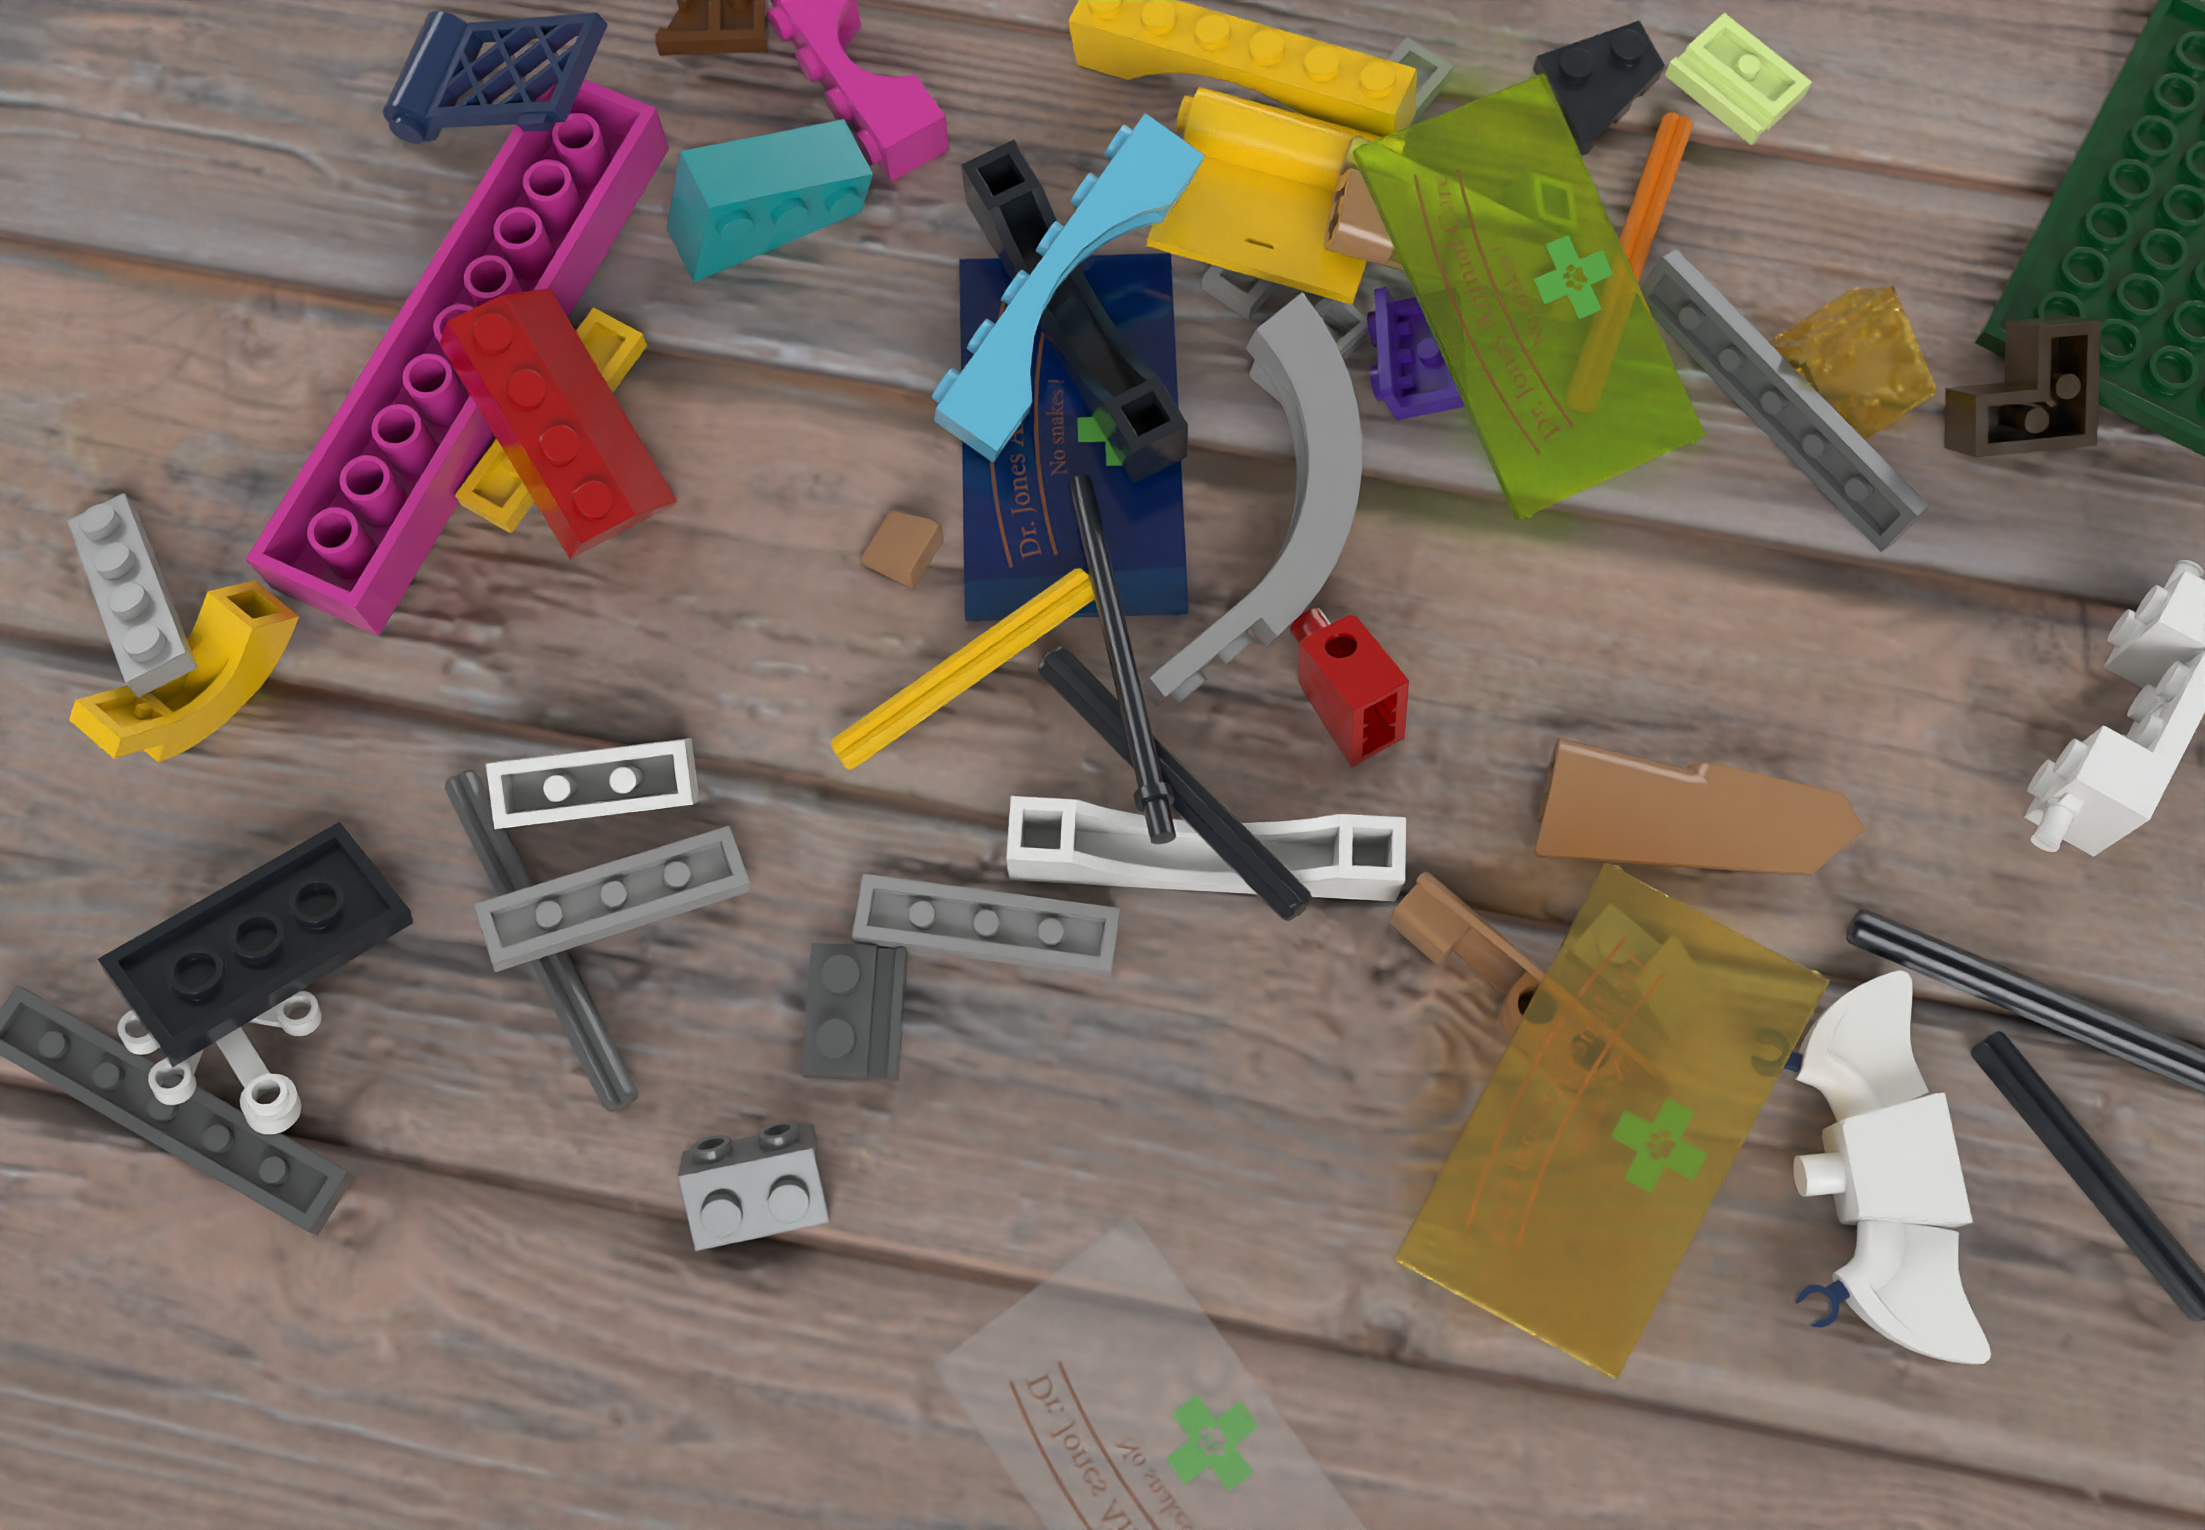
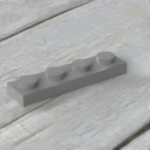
(131, 595)
(611, 898)
(986, 925)

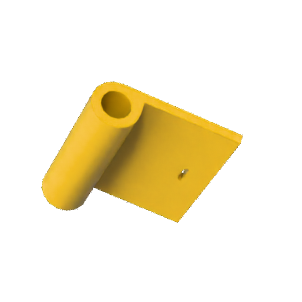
(1261, 194)

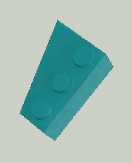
(763, 193)

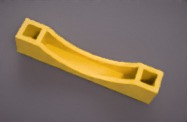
(1298, 71)

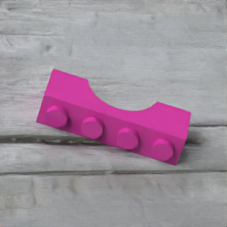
(891, 115)

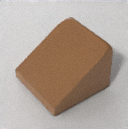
(904, 547)

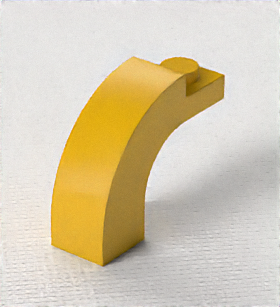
(235, 648)

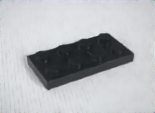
(255, 943)

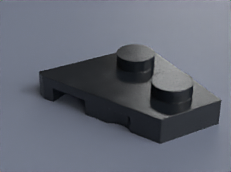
(1600, 79)

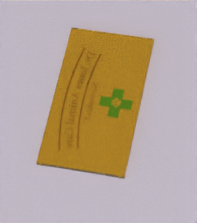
(1611, 1120)

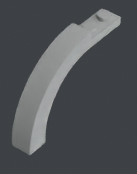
(1327, 438)

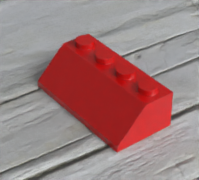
(555, 418)

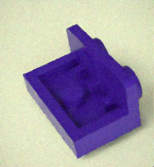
(1410, 365)

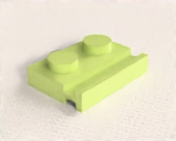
(1738, 78)

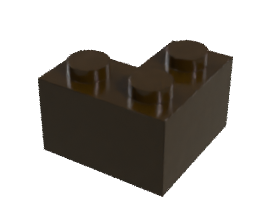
(2045, 397)

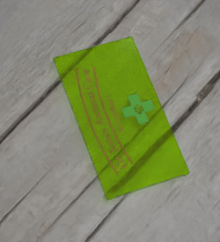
(1528, 295)

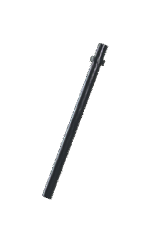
(1153, 794)

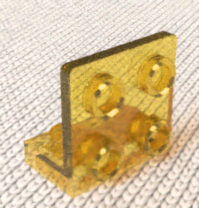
(1860, 358)

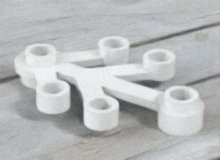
(244, 1061)

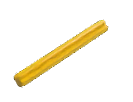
(963, 669)

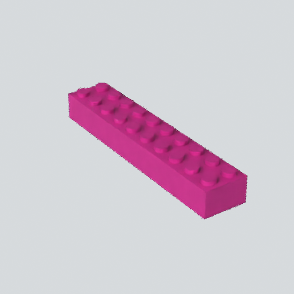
(409, 428)

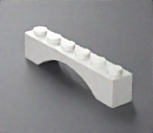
(1109, 847)

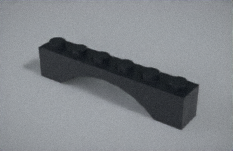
(1111, 378)

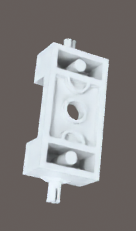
(2116, 780)

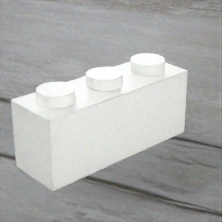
(592, 783)

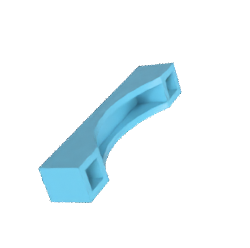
(1136, 190)

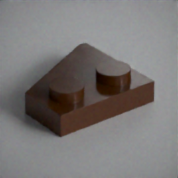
(715, 28)

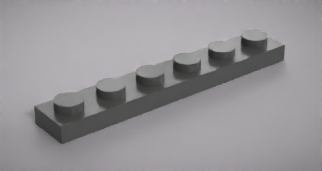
(1781, 402)
(199, 1131)

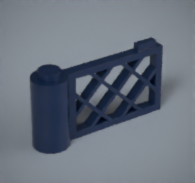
(446, 66)

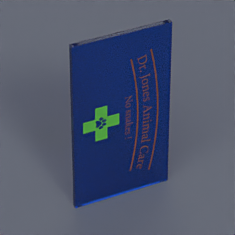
(1020, 508)

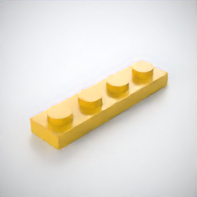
(494, 485)

